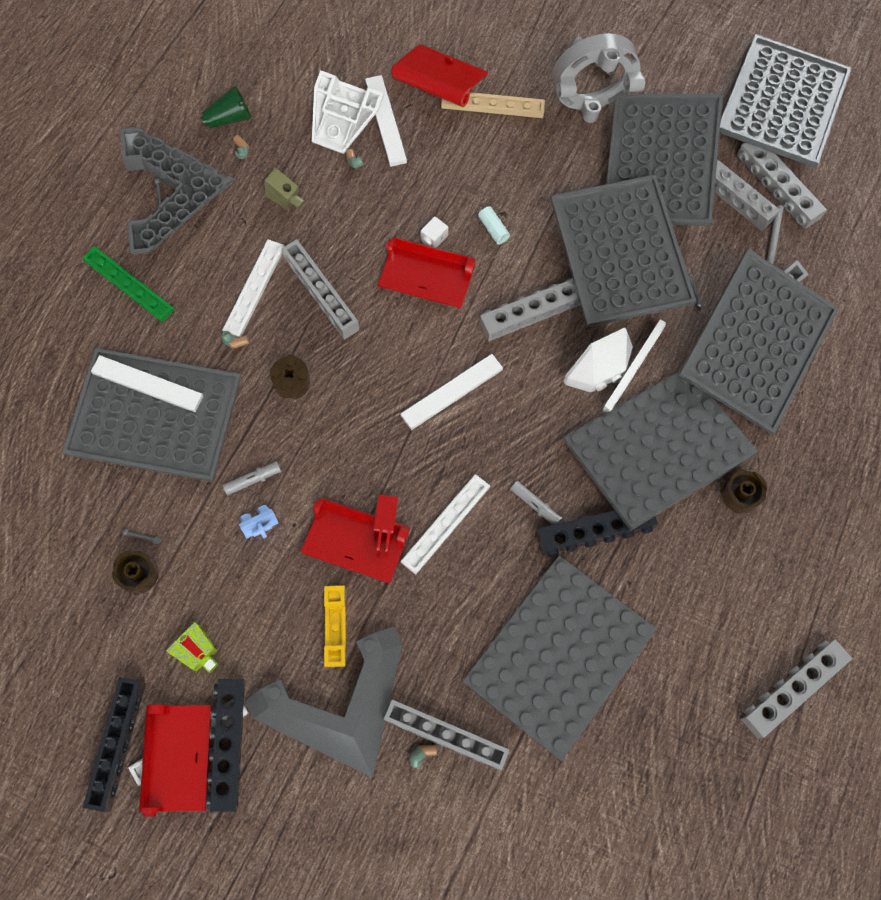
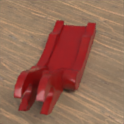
(385, 518)

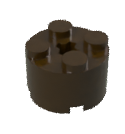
(282, 371)
(746, 481)
(124, 574)

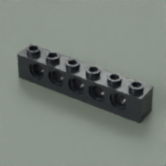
(550, 547)
(114, 745)
(229, 801)

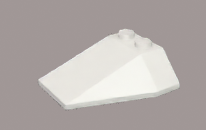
(341, 111)
(601, 363)

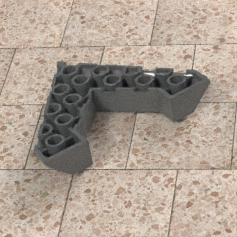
(193, 185)
(348, 739)

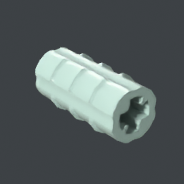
(494, 225)

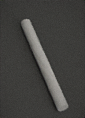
(774, 236)

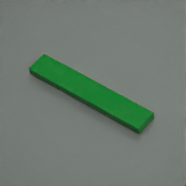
(128, 284)

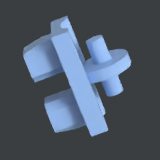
(259, 523)

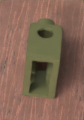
(282, 190)

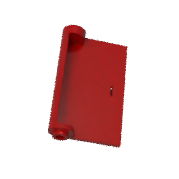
(438, 74)
(427, 272)
(349, 533)
(169, 766)

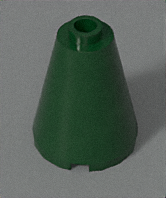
(226, 110)

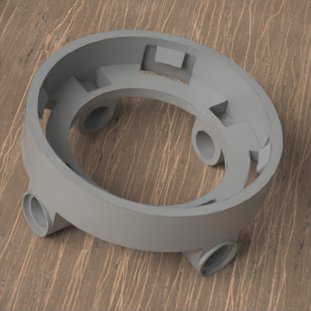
(608, 50)

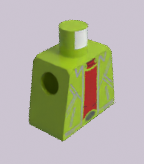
(194, 649)

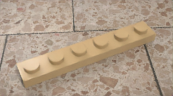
(500, 105)

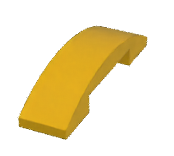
(335, 626)

